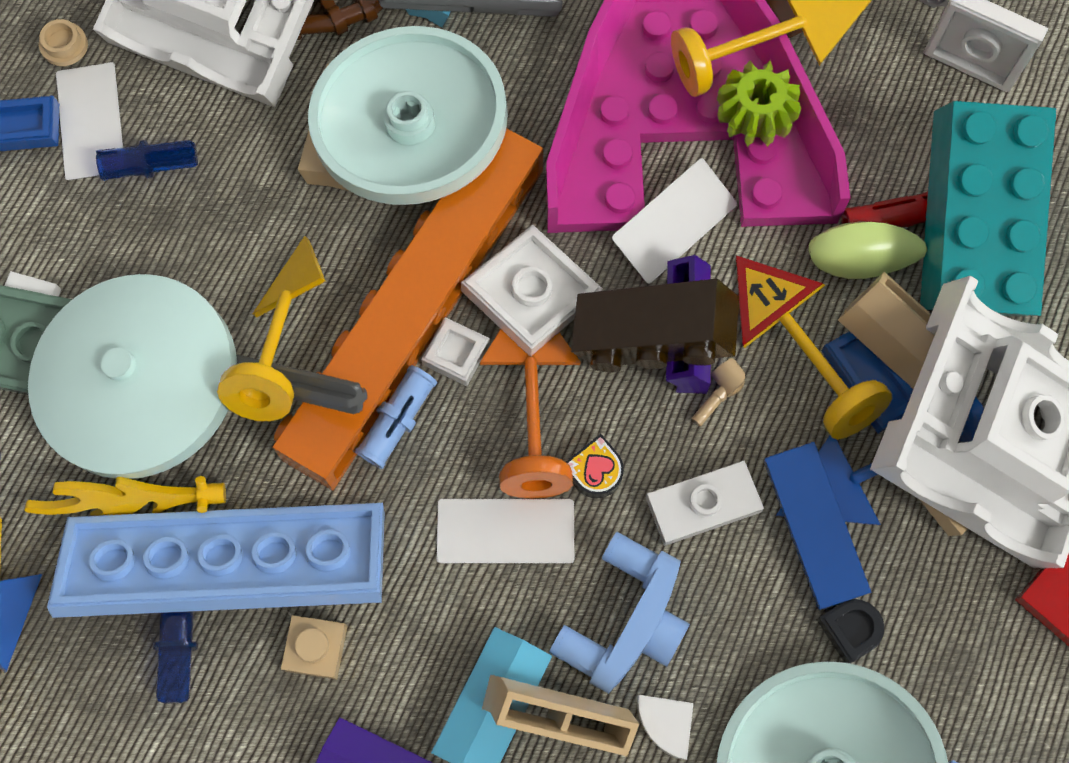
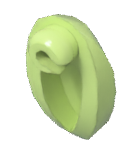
(865, 249)

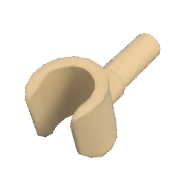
(731, 381)

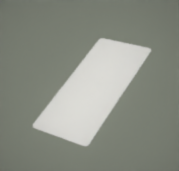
(88, 116)
(674, 220)
(505, 531)

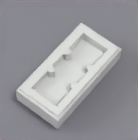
(704, 503)

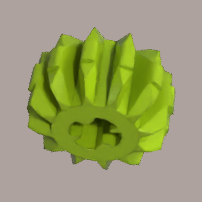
(776, 107)

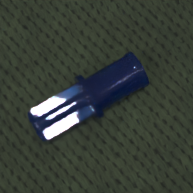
(145, 159)
(174, 657)

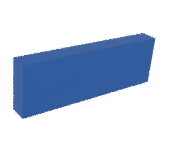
(816, 526)

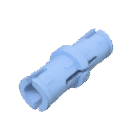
(396, 417)

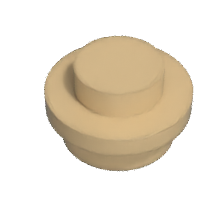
(62, 42)

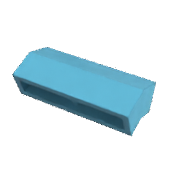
(472, 732)

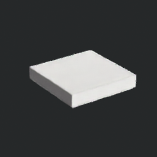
(985, 41)
(529, 289)

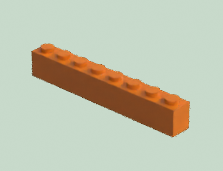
(409, 309)

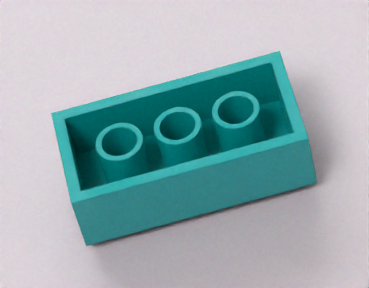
(989, 203)

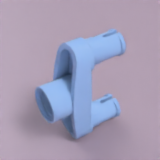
(649, 629)

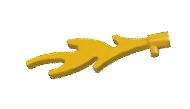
(127, 497)

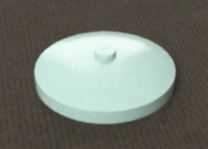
(408, 115)
(131, 376)
(830, 717)

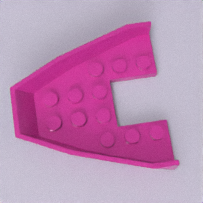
(633, 95)

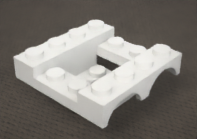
(203, 39)
(1011, 475)

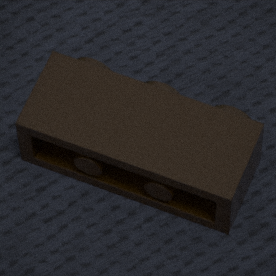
(656, 325)

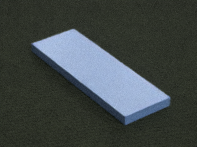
(219, 560)

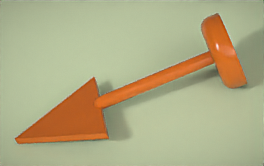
(534, 474)

